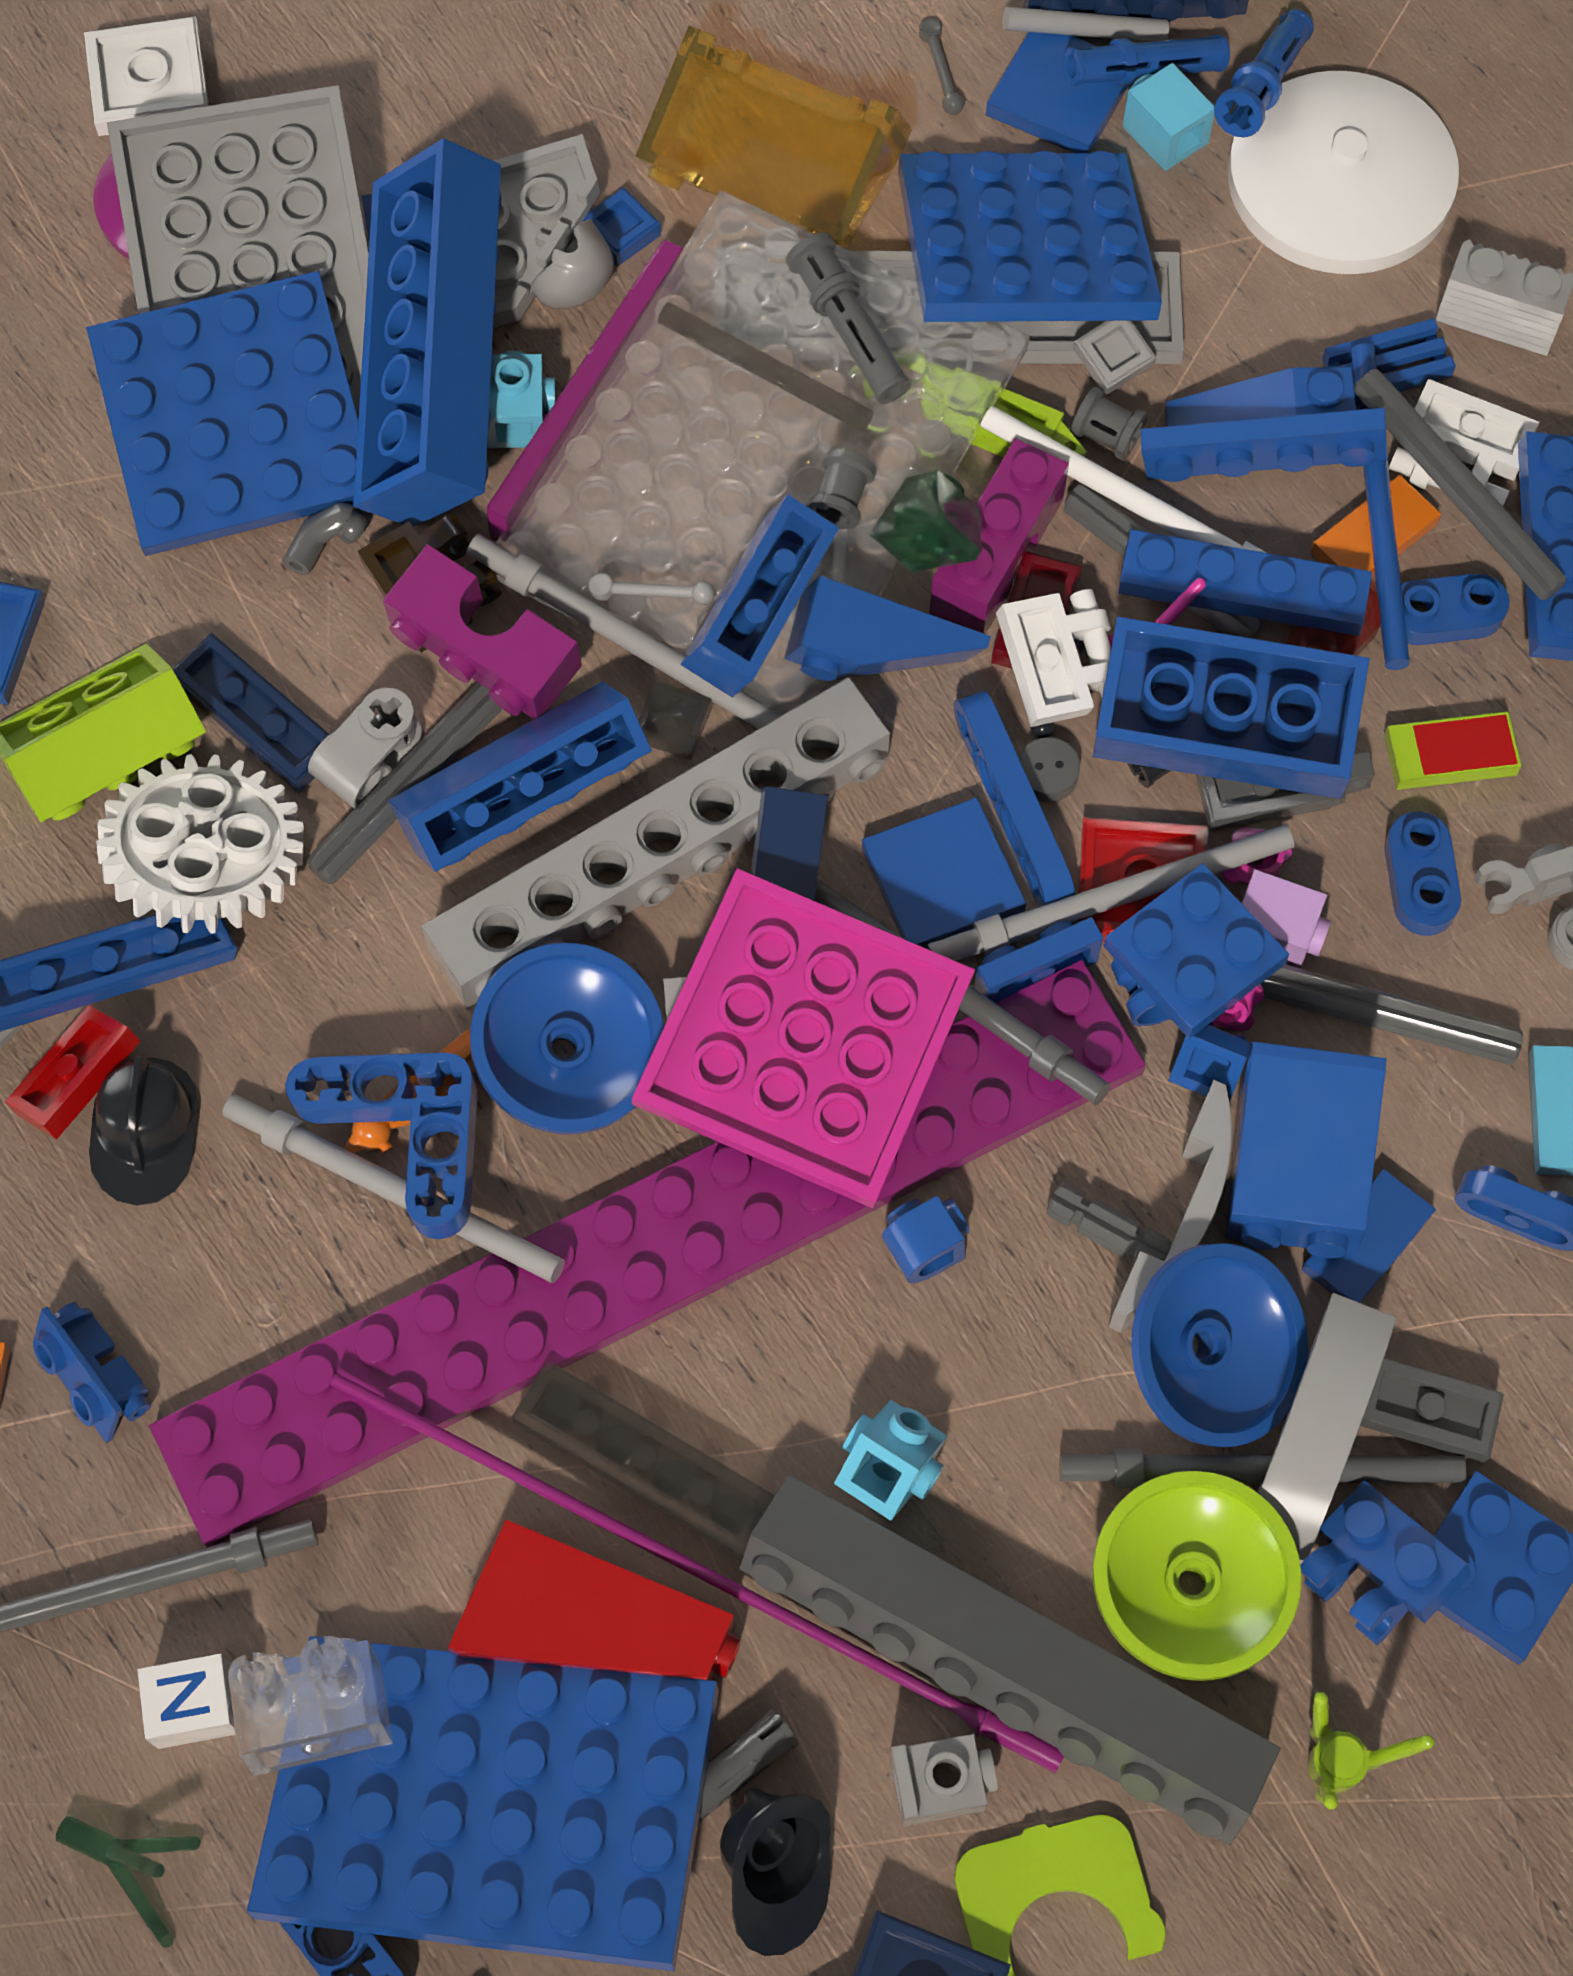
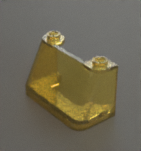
(770, 139)

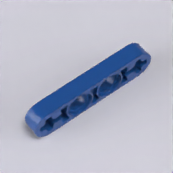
(1013, 799)

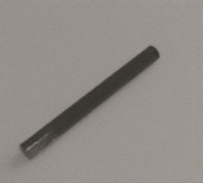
(765, 367)

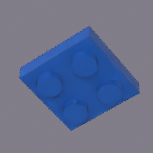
(1196, 950)
(1515, 1563)

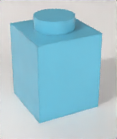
(1168, 116)

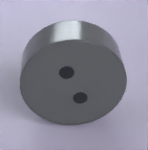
(1050, 768)

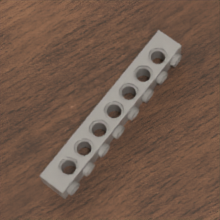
(832, 720)

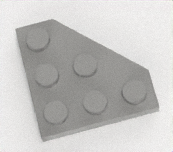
(541, 204)

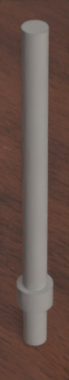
(527, 577)
(995, 933)
(288, 1135)

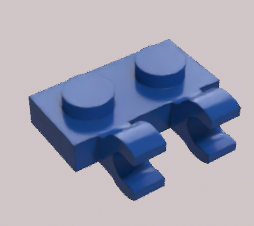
(1393, 1551)

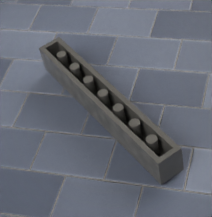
(1010, 1660)

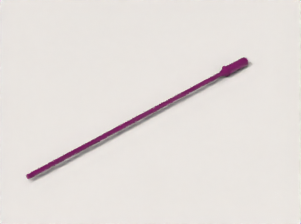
(978, 1717)

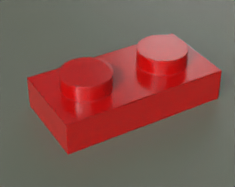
(72, 1071)

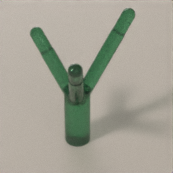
(126, 1853)

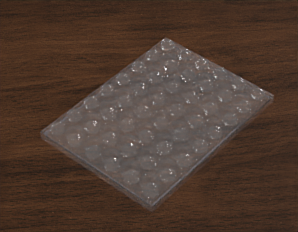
(695, 451)

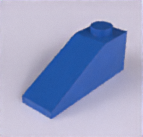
(1271, 395)
(859, 634)

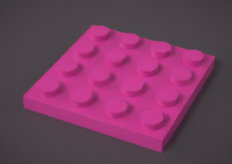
(803, 1037)

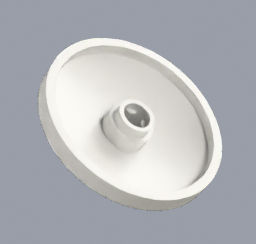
(1345, 174)

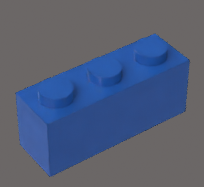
(760, 596)

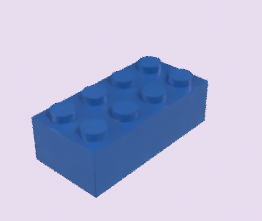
(1231, 707)

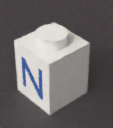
(186, 1701)

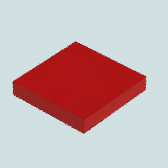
(1127, 847)

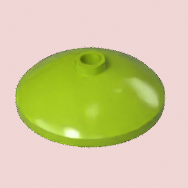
(1225, 1538)

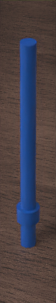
(1383, 537)

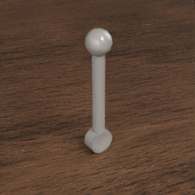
(603, 587)

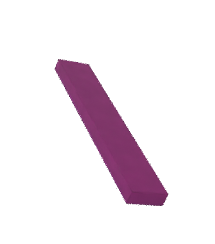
(564, 414)

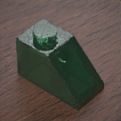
(930, 523)

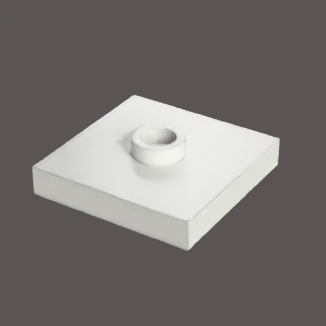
(145, 70)

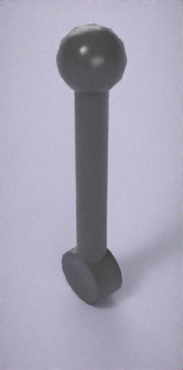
(930, 33)

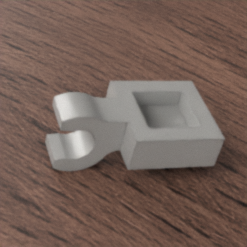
(1544, 877)

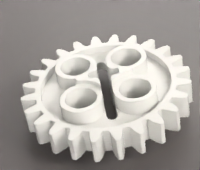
(200, 843)

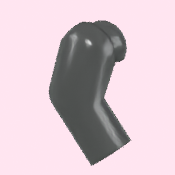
(320, 528)

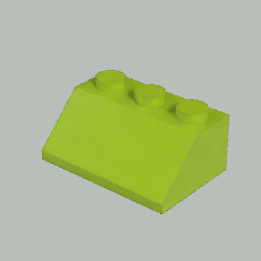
(98, 733)

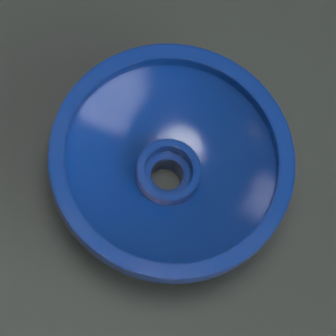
(574, 997)
(1247, 1339)

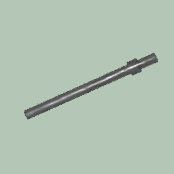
(1046, 1055)
(1130, 1467)
(244, 1551)

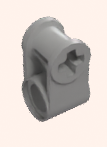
(366, 747)

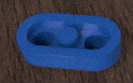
(1451, 610)
(1422, 869)
(1502, 1201)

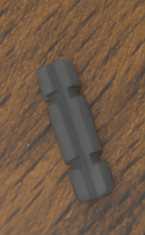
(1105, 1224)

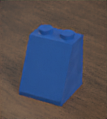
(1304, 1149)

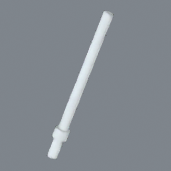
(1108, 483)

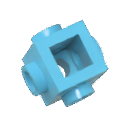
(518, 399)
(891, 1459)

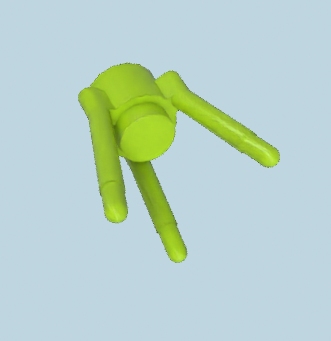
(1342, 1759)

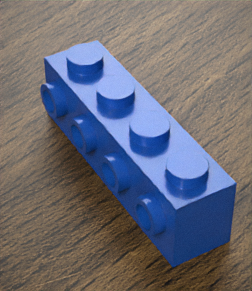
(520, 776)

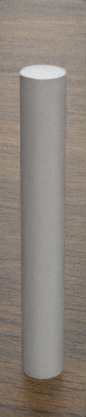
(1085, 24)

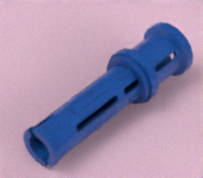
(1258, 83)

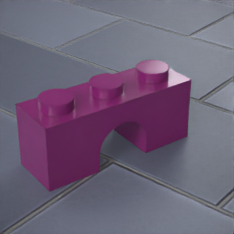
(1012, 514)
(520, 667)

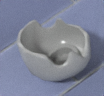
(577, 272)

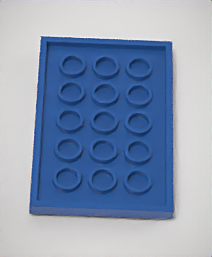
(503, 1813)

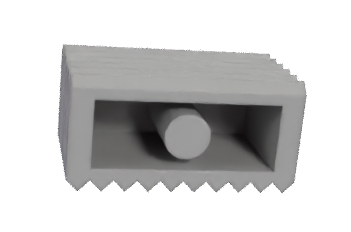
(1505, 298)

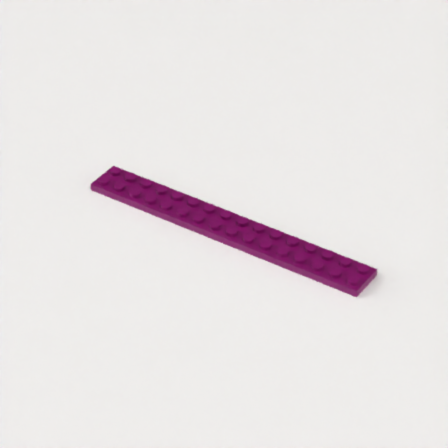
(624, 1268)

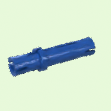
(1127, 61)

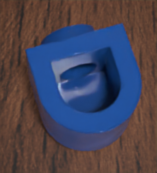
(926, 1237)

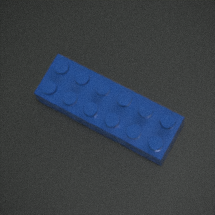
(428, 335)

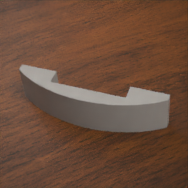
(1210, 1147)
(1325, 1416)

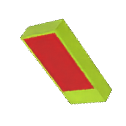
(1452, 750)

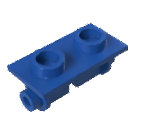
(98, 1393)

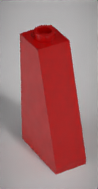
(578, 1611)

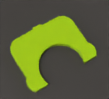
(1080, 1857)

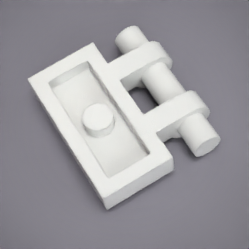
(1474, 431)
(1046, 657)

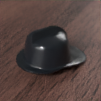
(143, 1130)
(777, 1869)

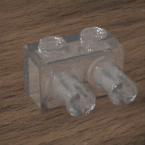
(308, 1704)

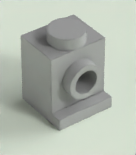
(922, 1798)

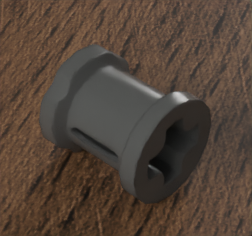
(1109, 423)
(842, 487)

